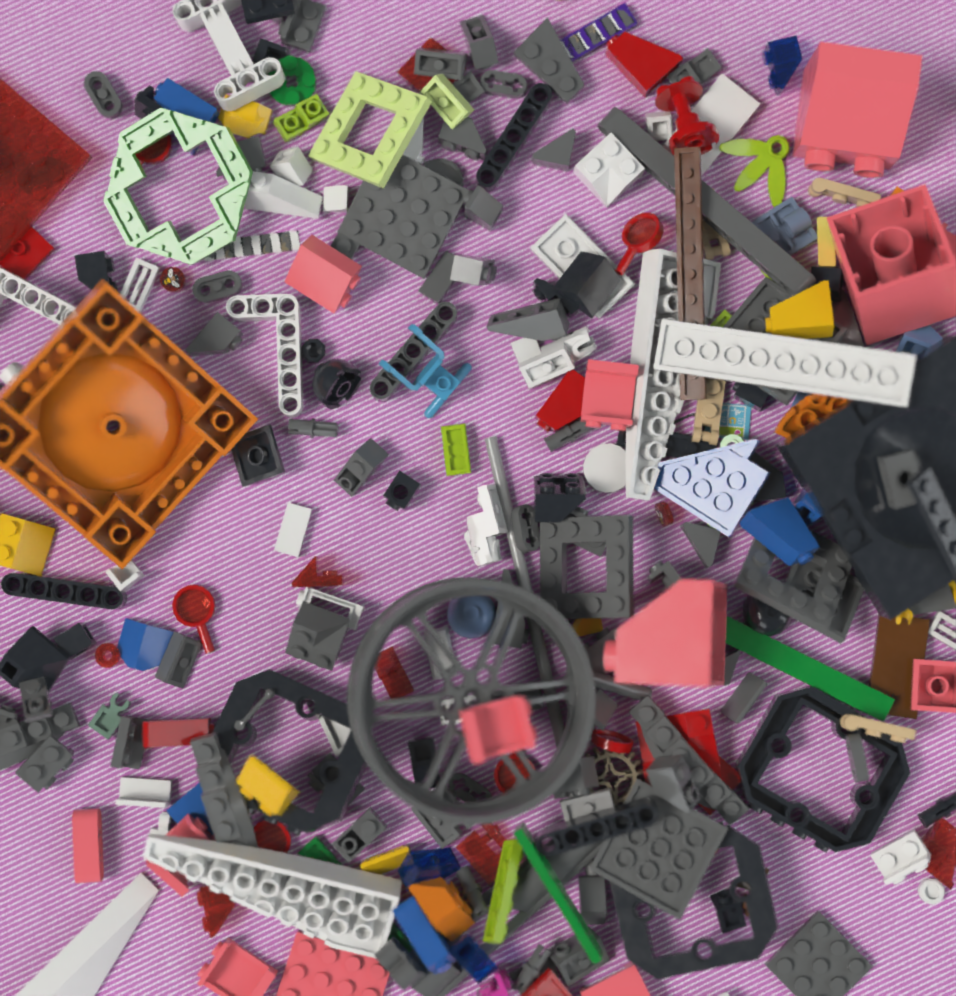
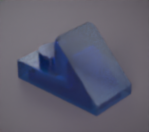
(473, 958)

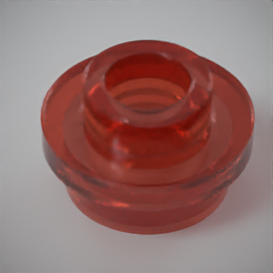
(100, 655)

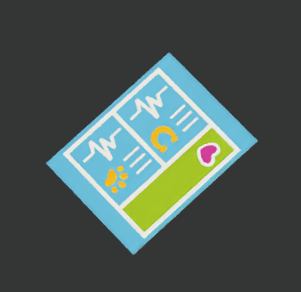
(734, 420)

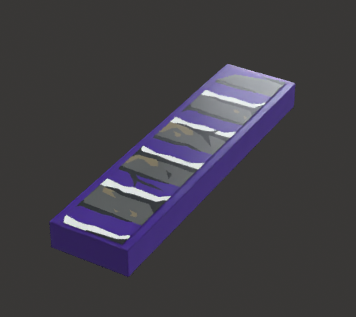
(598, 32)

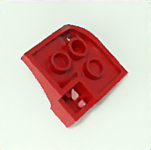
(697, 731)

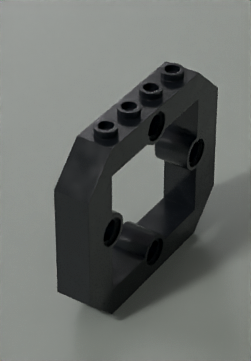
(350, 763)
(865, 817)
(759, 905)

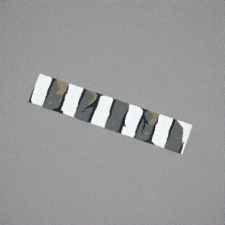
(259, 245)

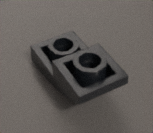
(544, 291)

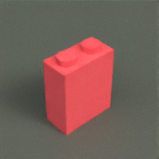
(323, 274)

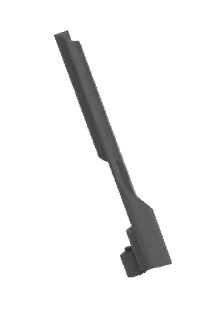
(528, 897)

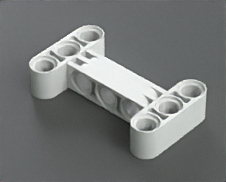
(231, 51)

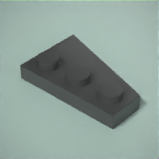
(550, 62)

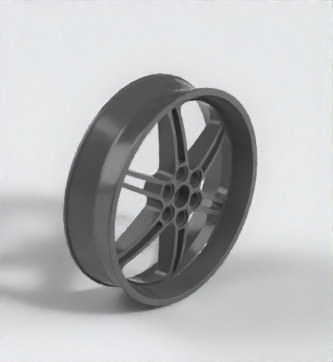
(526, 792)

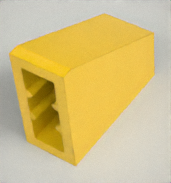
(803, 315)

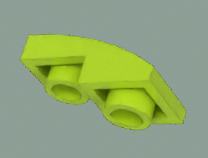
(301, 118)

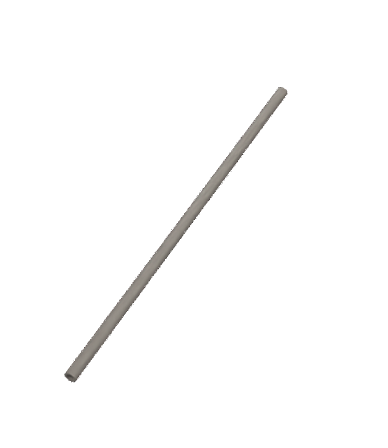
(525, 583)

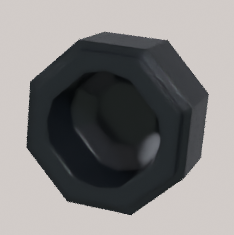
(313, 350)

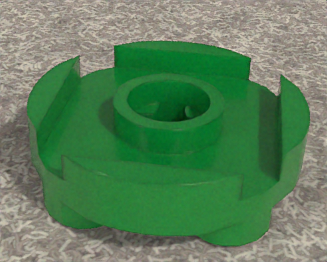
(305, 79)

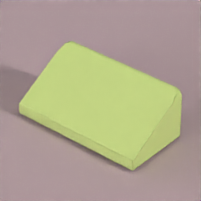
(447, 100)

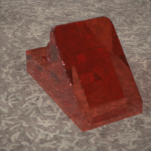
(310, 577)
(393, 674)

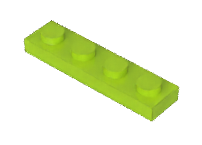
(501, 900)

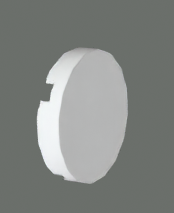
(605, 468)

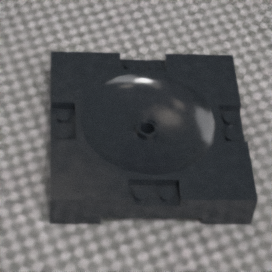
(841, 474)

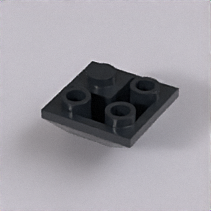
(557, 496)
(33, 658)

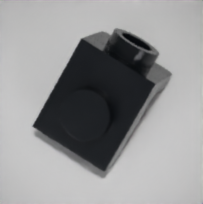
(145, 103)

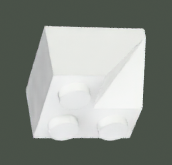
(608, 170)

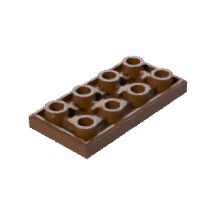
(893, 660)

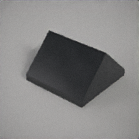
(587, 282)

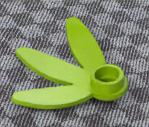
(765, 159)

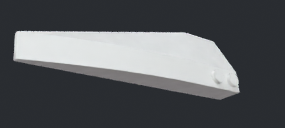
(656, 391)
(346, 904)
(91, 954)

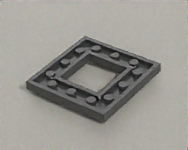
(619, 594)
(814, 610)

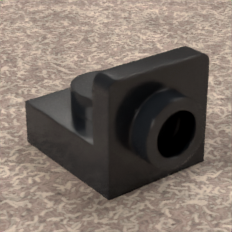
(728, 911)

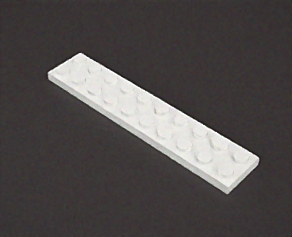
(785, 362)

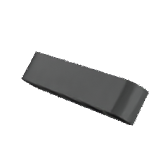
(410, 364)

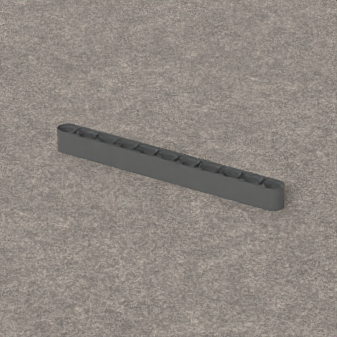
(715, 209)

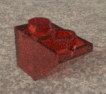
(216, 909)

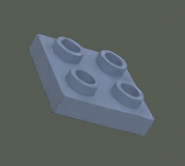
(787, 226)

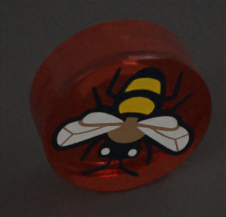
(172, 279)
(664, 513)

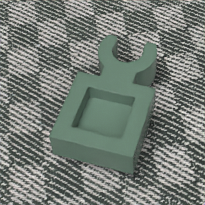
(107, 718)

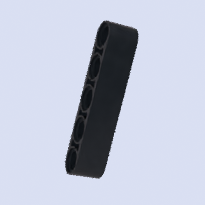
(517, 126)
(52, 588)
(588, 836)

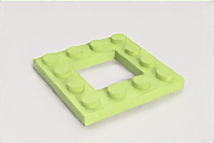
(362, 90)

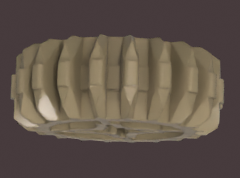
(632, 773)

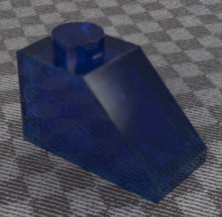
(427, 865)

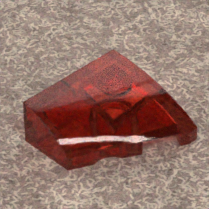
(941, 844)

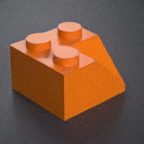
(443, 906)

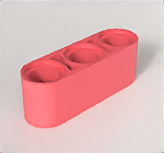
(87, 845)

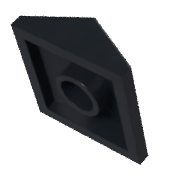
(257, 456)

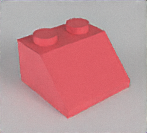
(934, 686)

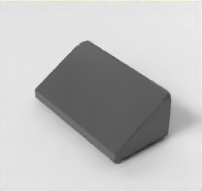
(434, 62)
(439, 281)
(178, 660)
(743, 697)

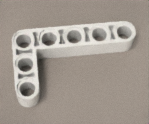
(26, 293)
(283, 343)

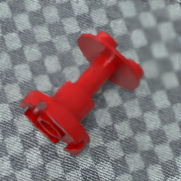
(690, 129)

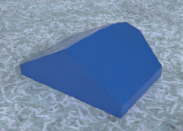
(143, 644)

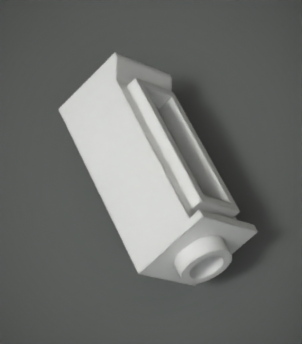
(355, 609)

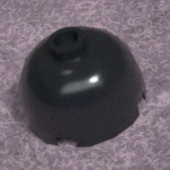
(335, 381)
(764, 617)

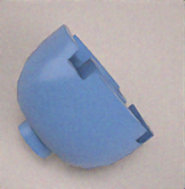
(471, 615)

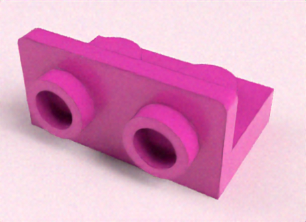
(497, 988)

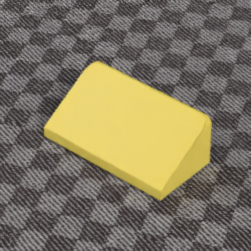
(826, 248)

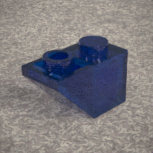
(783, 59)

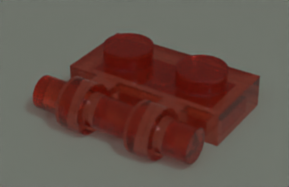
(480, 854)

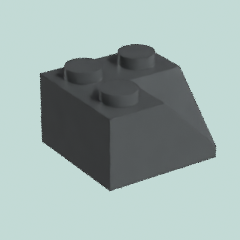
(317, 635)

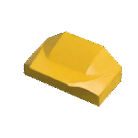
(246, 120)

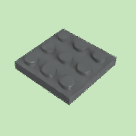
(805, 579)
(818, 960)

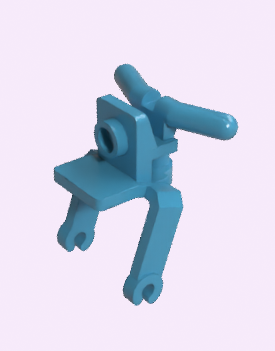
(432, 376)

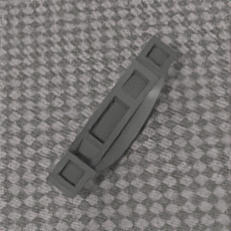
(24, 737)
(666, 740)
(221, 793)

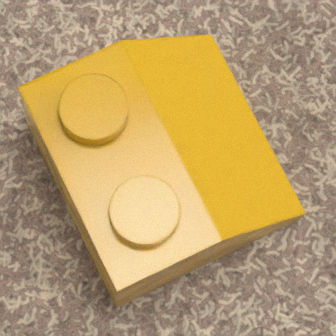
(24, 544)
(266, 786)

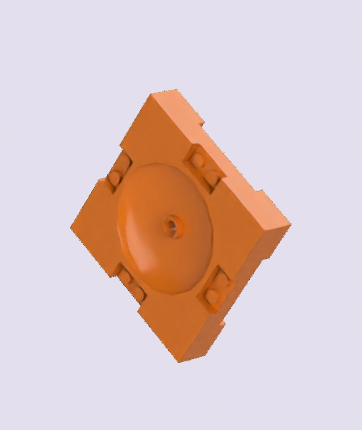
(169, 434)

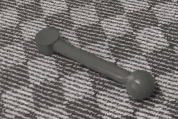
(240, 724)

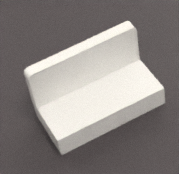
(145, 792)

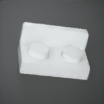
(901, 857)

